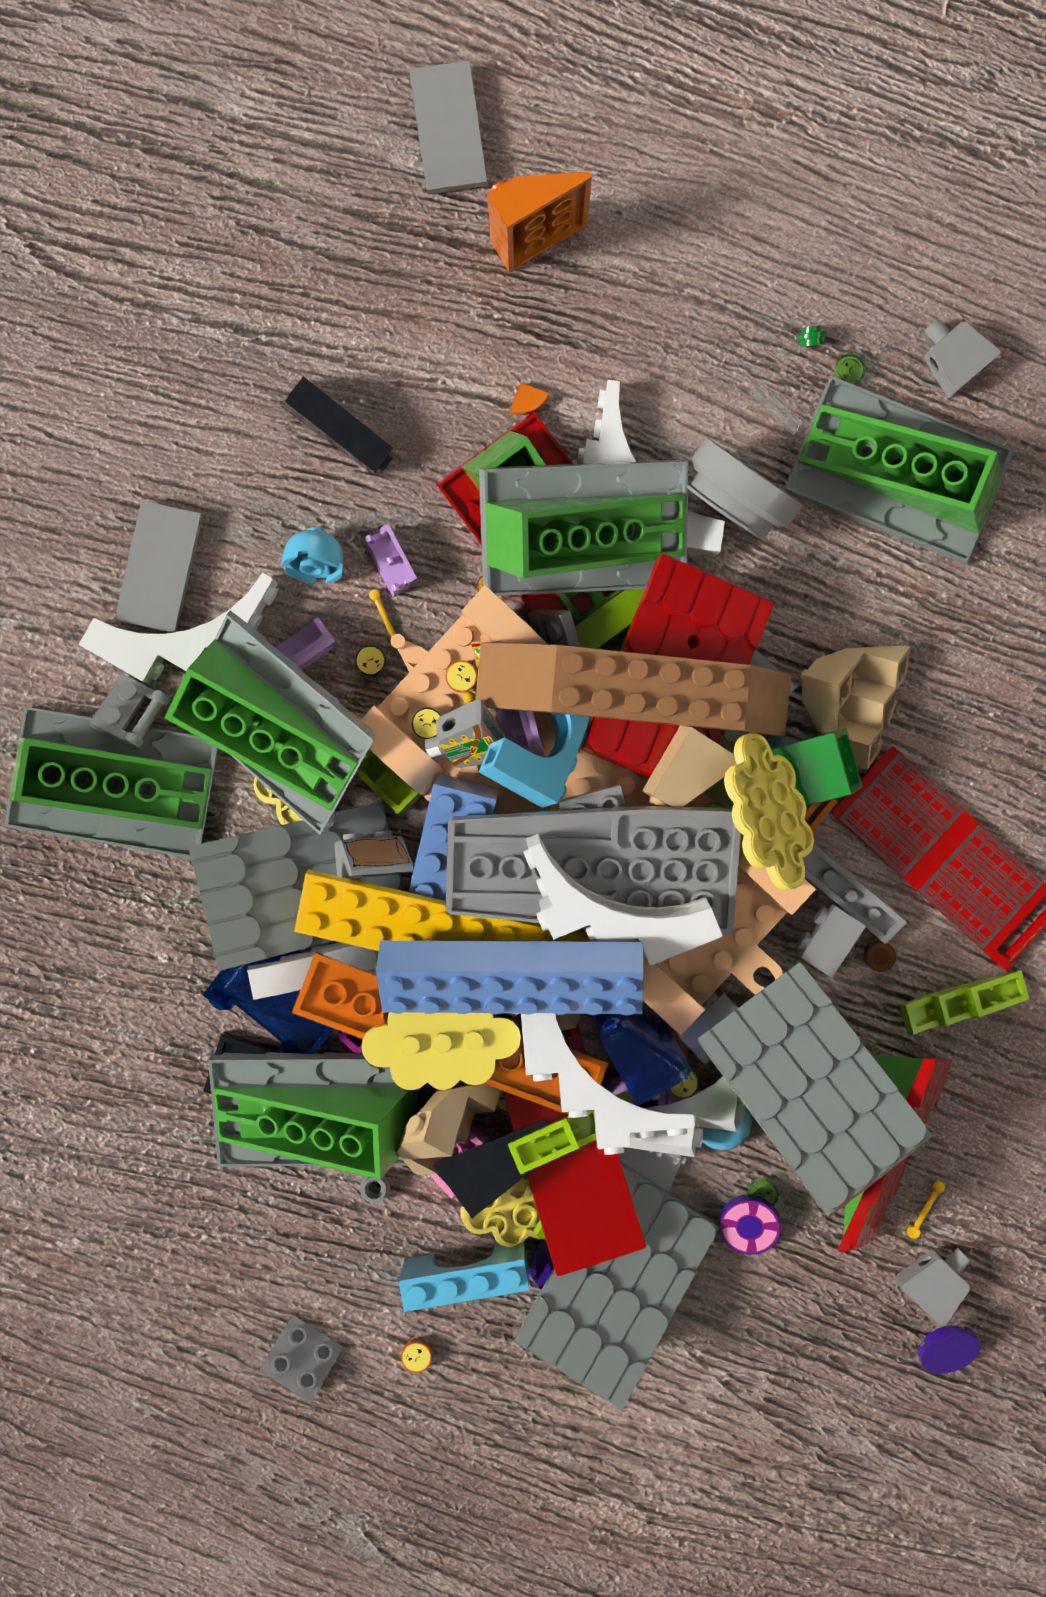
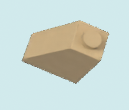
(687, 769)

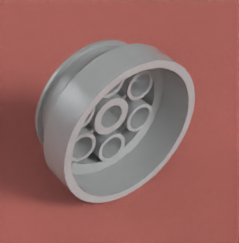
(740, 491)

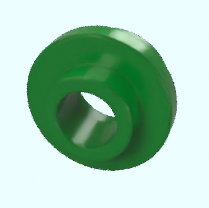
(811, 336)

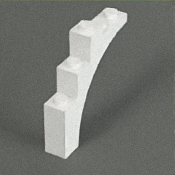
(703, 532)
(143, 653)
(571, 907)
(712, 1108)
(614, 1117)

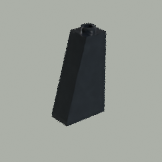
(337, 426)
(484, 1171)

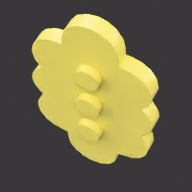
(769, 811)
(440, 1047)
(508, 1217)

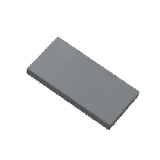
(448, 127)
(158, 567)

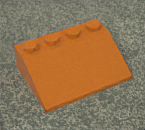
(536, 213)

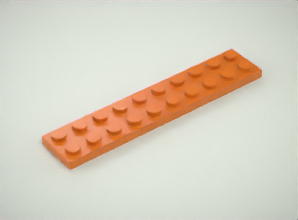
(351, 1002)

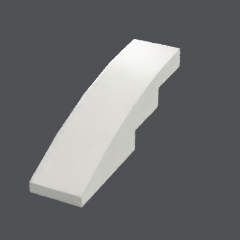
(291, 970)

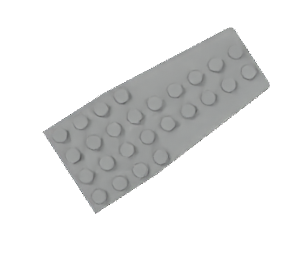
(618, 852)

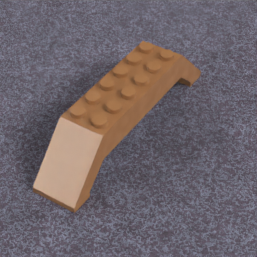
(633, 687)

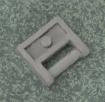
(554, 627)
(121, 707)

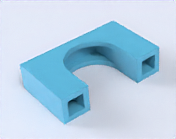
(533, 776)
(429, 1286)

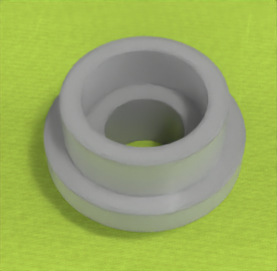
(374, 1196)

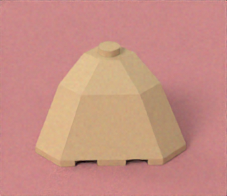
(855, 693)
(442, 1124)

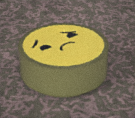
(686, 1088)

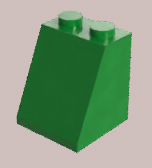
(823, 766)

